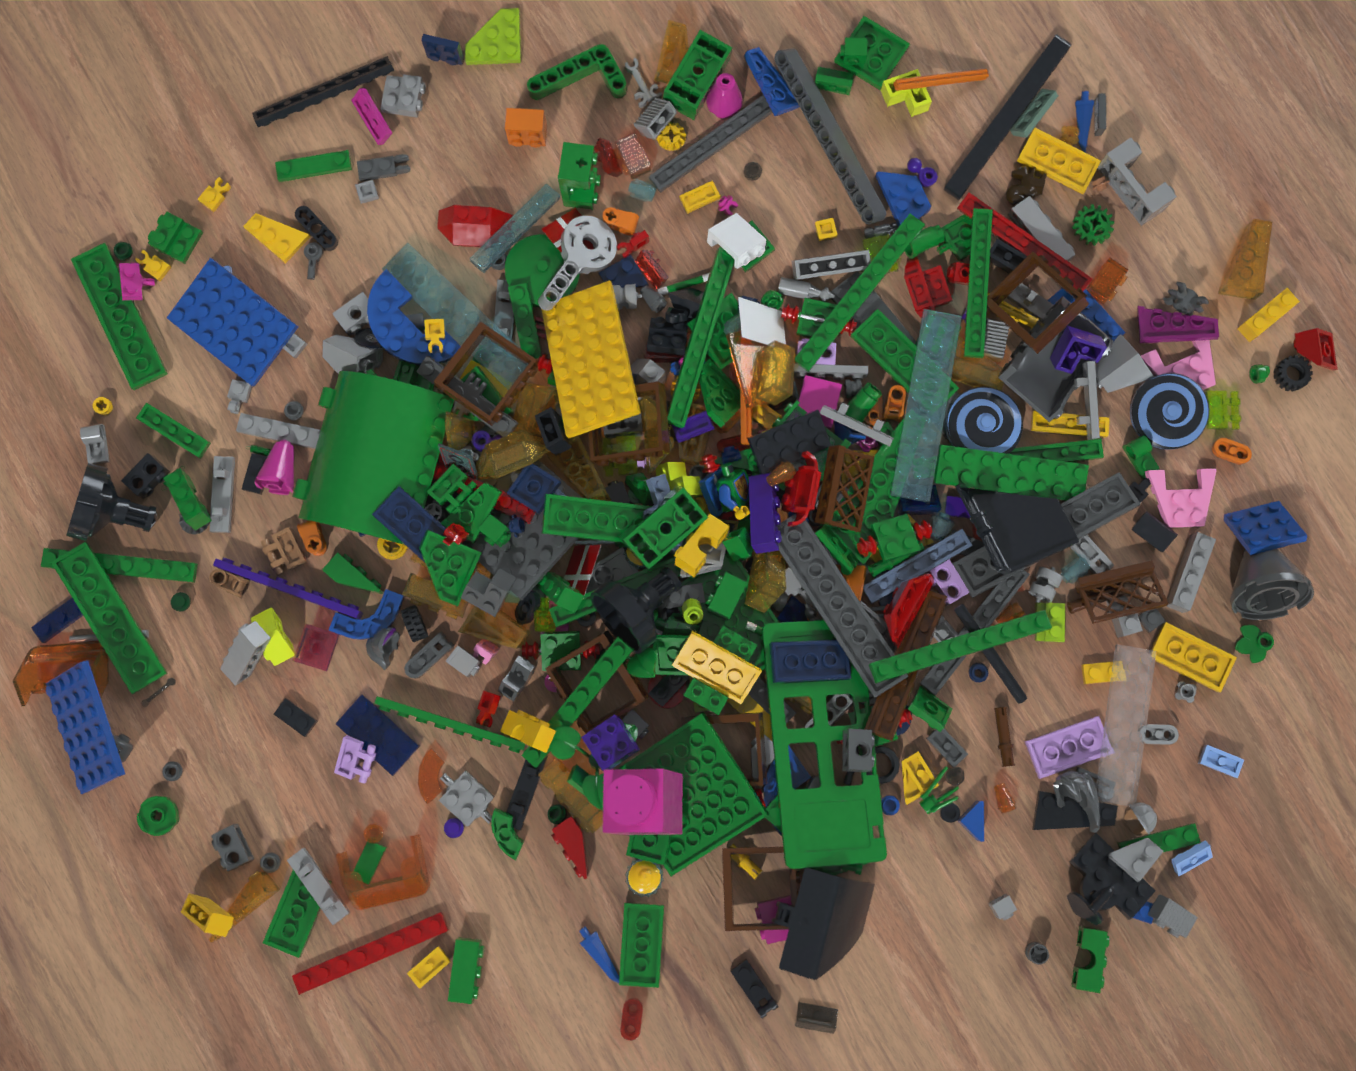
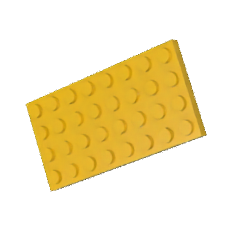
(590, 360)

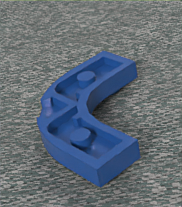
(368, 627)

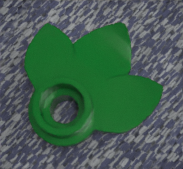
(1251, 643)

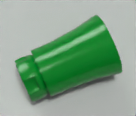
(925, 240)
(863, 402)

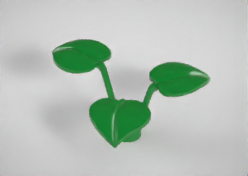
(642, 664)
(563, 748)

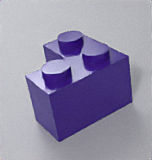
(1076, 345)

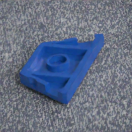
(903, 195)

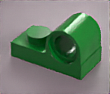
(1140, 456)
(639, 487)

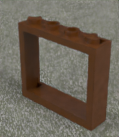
(1016, 277)
(462, 355)
(595, 436)
(564, 690)
(756, 783)
(728, 888)

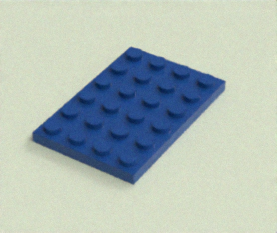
(232, 322)
(84, 728)

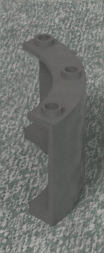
(1034, 375)

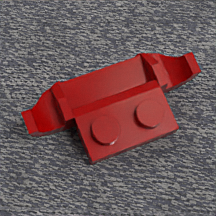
(926, 288)
(802, 490)

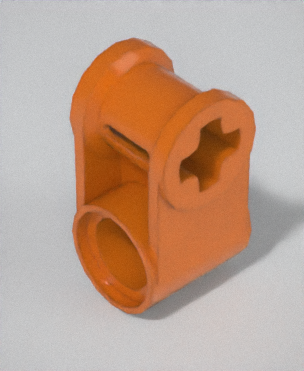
(622, 222)
(894, 407)
(311, 534)

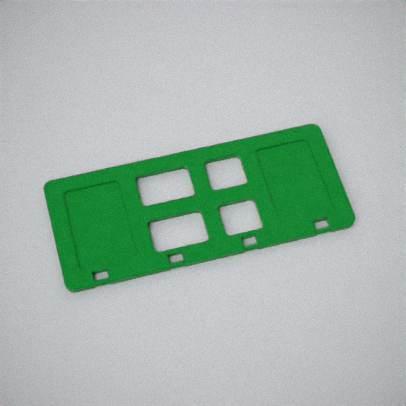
(830, 821)

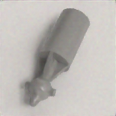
(802, 289)

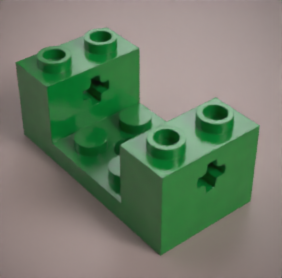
(687, 89)
(575, 178)
(646, 538)
(707, 696)

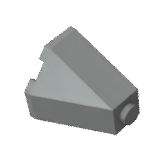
(347, 355)
(1121, 367)
(645, 372)

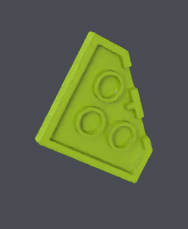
(497, 40)

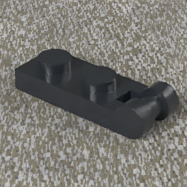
(753, 987)

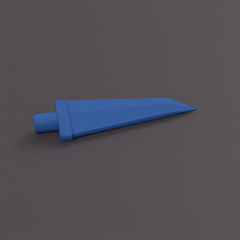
(1084, 114)
(595, 948)

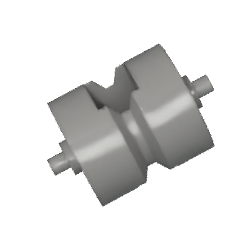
(626, 296)
(1045, 585)

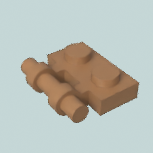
(288, 548)

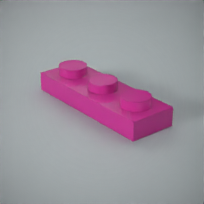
(371, 116)

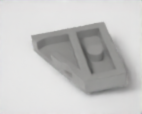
(1137, 857)

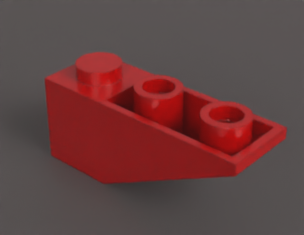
(572, 840)

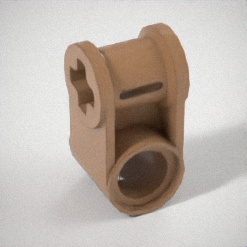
(232, 583)

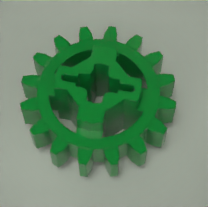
(1101, 223)

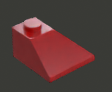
(1317, 347)

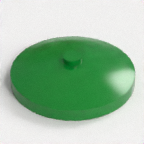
(535, 262)

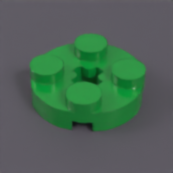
(168, 819)

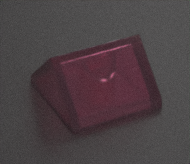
(316, 647)

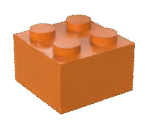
(526, 127)

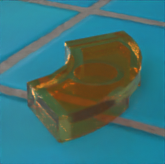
(428, 776)

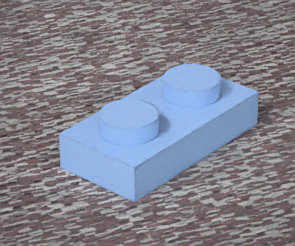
(1221, 761)
(1191, 858)

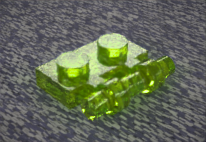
(1218, 410)
(624, 444)

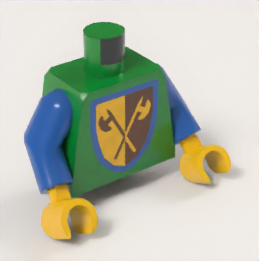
(733, 490)

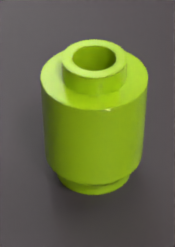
(692, 611)

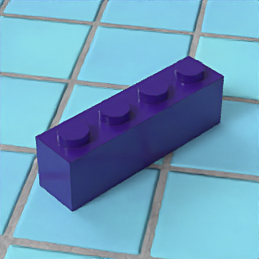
(764, 514)

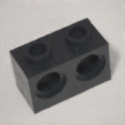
(142, 471)

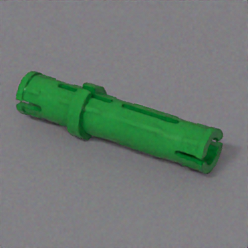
(881, 566)

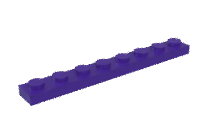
(281, 585)

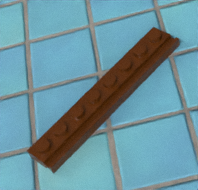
(892, 703)

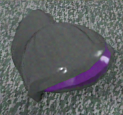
(382, 645)

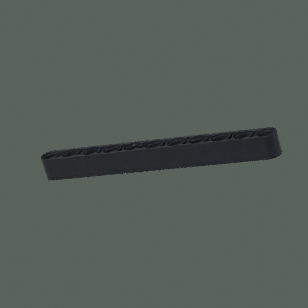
(1007, 117)

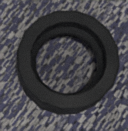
(894, 761)

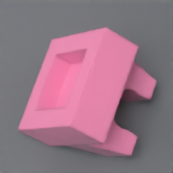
(485, 649)

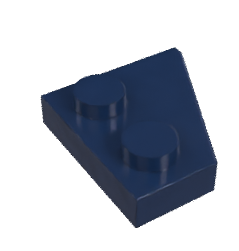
(624, 273)

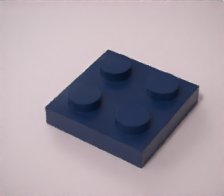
(442, 49)
(532, 486)

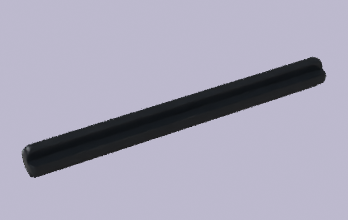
(993, 657)

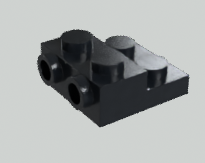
(667, 337)

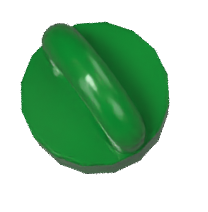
(1259, 373)

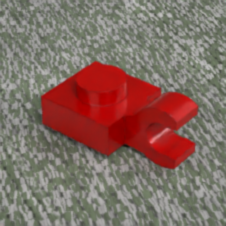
(637, 241)
(455, 533)
(487, 706)

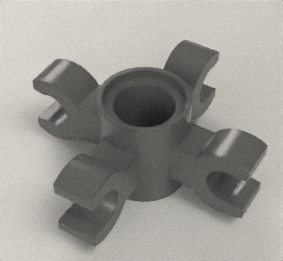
(1185, 300)

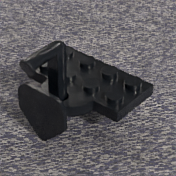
(1107, 881)

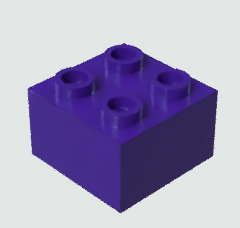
(610, 743)

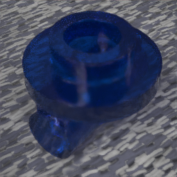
(730, 454)

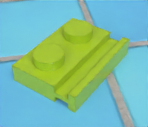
(1056, 616)

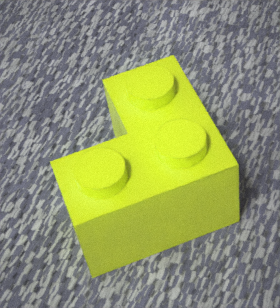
(916, 99)
(677, 475)
(279, 647)

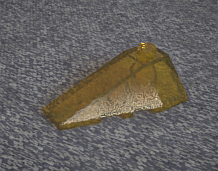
(459, 431)
(253, 895)

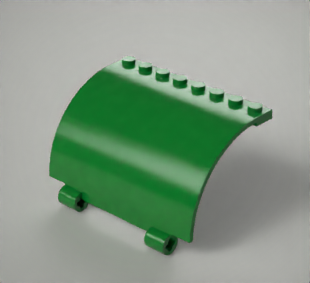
(369, 444)

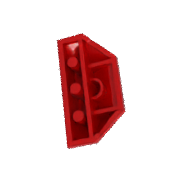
(470, 224)
(905, 606)

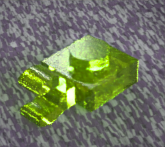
(542, 617)

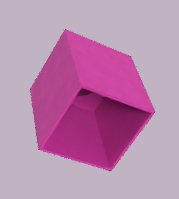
(657, 800)

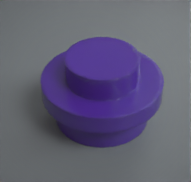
(453, 828)

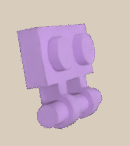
(349, 757)

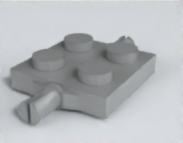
(466, 798)

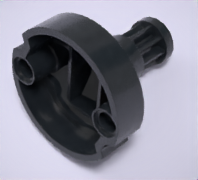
(100, 505)
(630, 611)

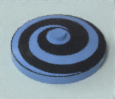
(1169, 411)
(984, 421)

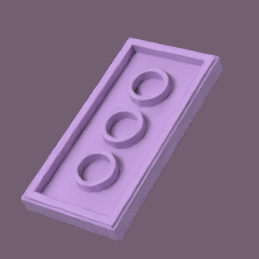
(1066, 747)

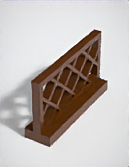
(831, 481)
(1112, 579)

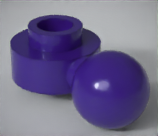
(915, 166)
(477, 436)

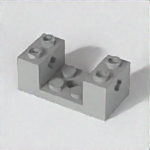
(1133, 195)

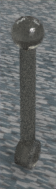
(170, 682)

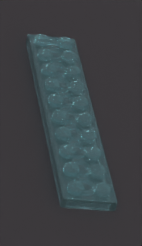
(460, 316)
(926, 405)

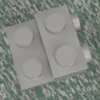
(403, 95)

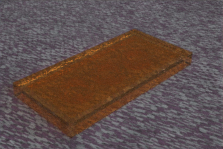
(748, 362)

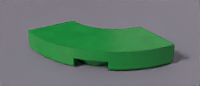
(505, 834)

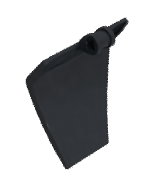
(1017, 526)
(823, 922)

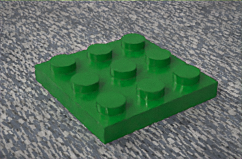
(883, 53)

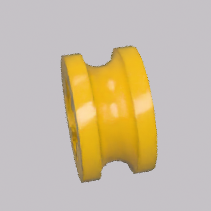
(105, 411)

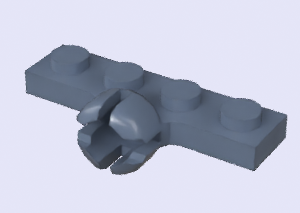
(658, 489)

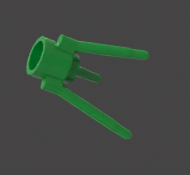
(931, 803)

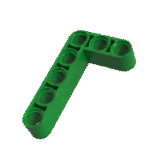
(579, 72)

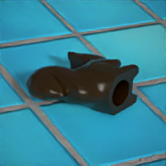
(1029, 186)

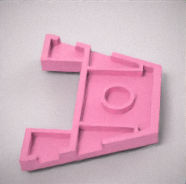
(1196, 367)
(1186, 506)

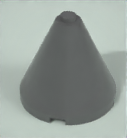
(1269, 586)

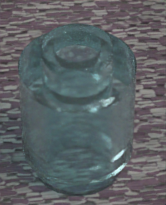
(642, 190)
(733, 324)
(1075, 569)

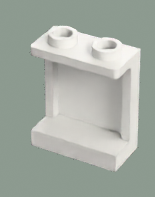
(737, 239)

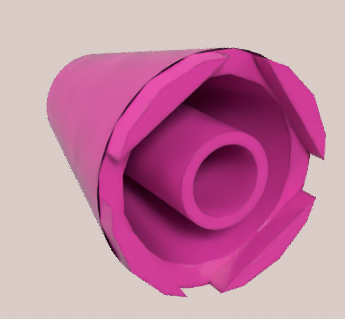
(724, 97)
(278, 469)

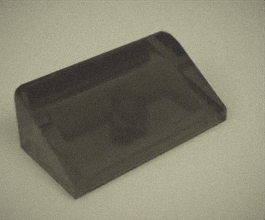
(816, 1018)

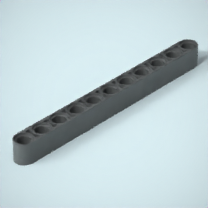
(830, 136)

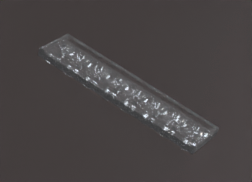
(1125, 725)

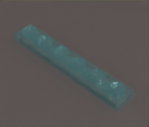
(514, 228)

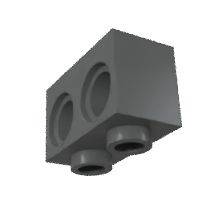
(626, 427)
(237, 844)

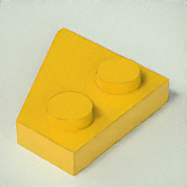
(916, 777)

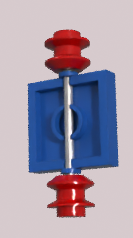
(709, 488)

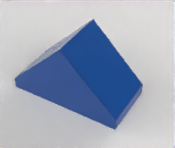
(845, 432)
(973, 820)

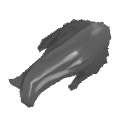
(1083, 790)

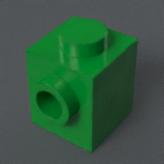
(854, 50)
(495, 531)

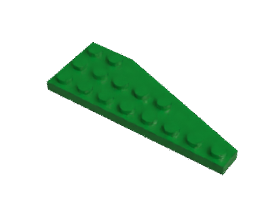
(879, 502)

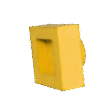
(826, 229)

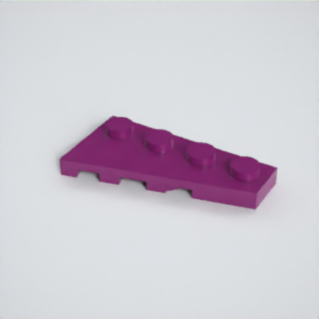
(1163, 326)

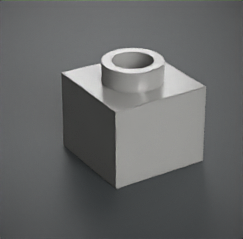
(1003, 907)

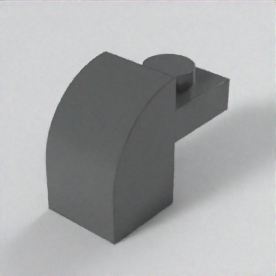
(517, 678)

